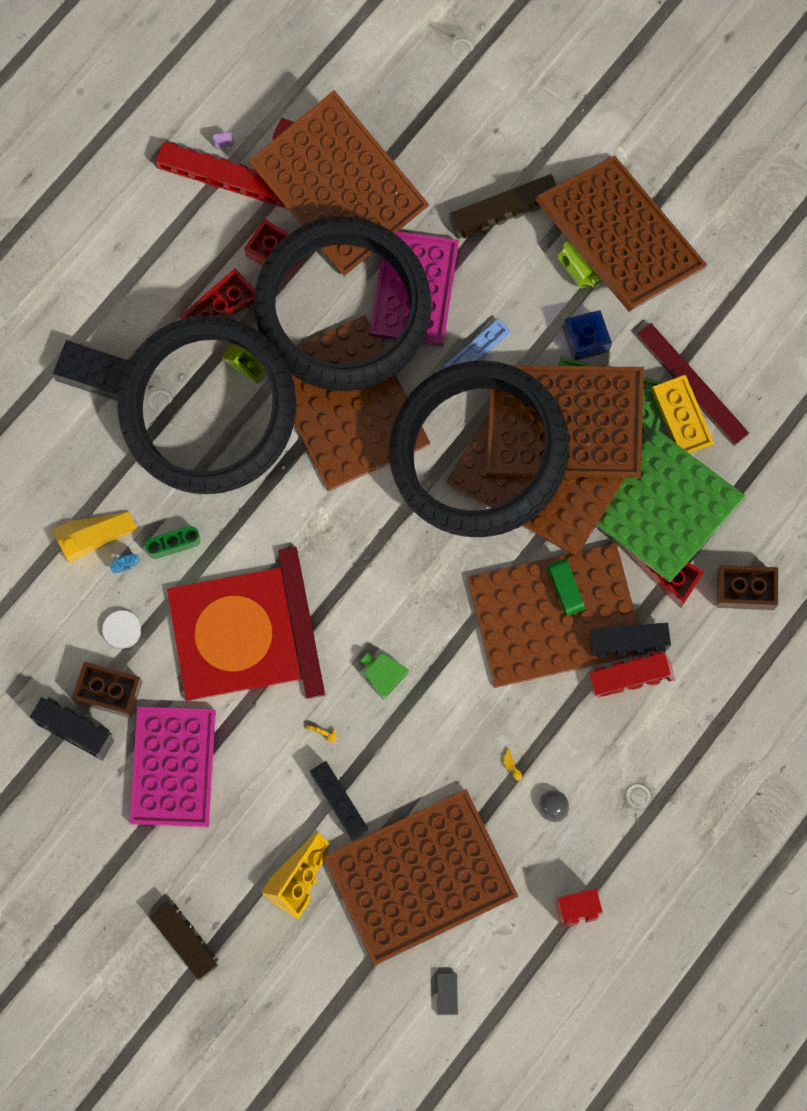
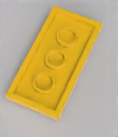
(682, 414)

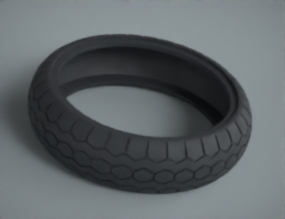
(360, 234)
(148, 358)
(435, 391)

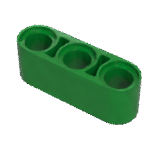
(182, 544)
(566, 587)

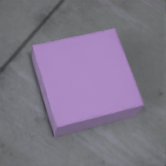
(223, 140)

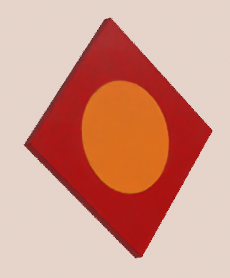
(233, 634)

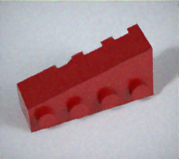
(225, 298)
(681, 585)
(632, 674)

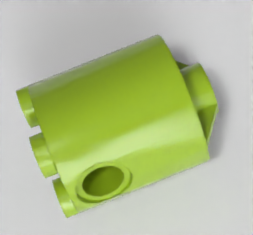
(578, 267)

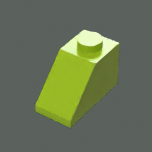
(244, 362)

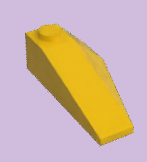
(88, 534)
(294, 879)

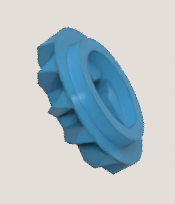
(124, 563)

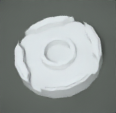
(121, 629)

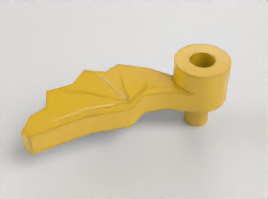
(331, 737)
(510, 765)

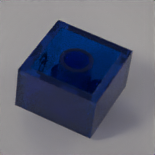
(587, 335)

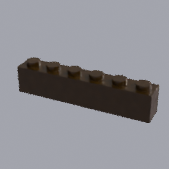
(499, 208)

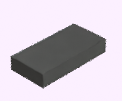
(447, 994)

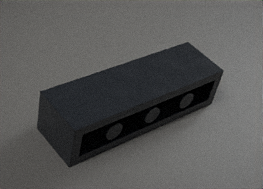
(629, 640)
(338, 800)

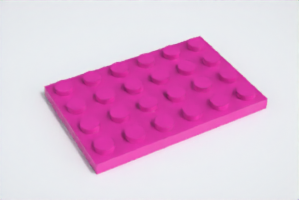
(391, 299)
(172, 767)

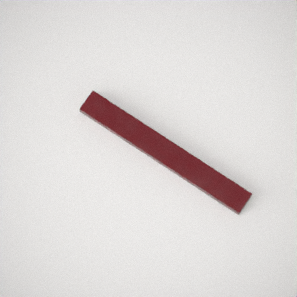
(705, 397)
(301, 623)

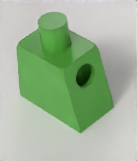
(383, 673)

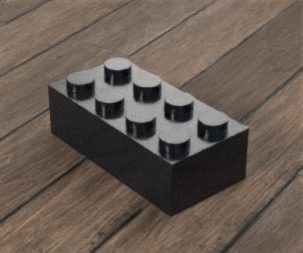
(90, 370)
(71, 728)

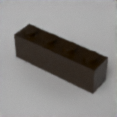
(184, 941)

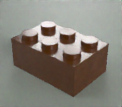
(747, 587)
(107, 689)

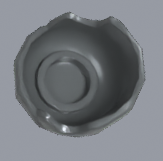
(554, 806)

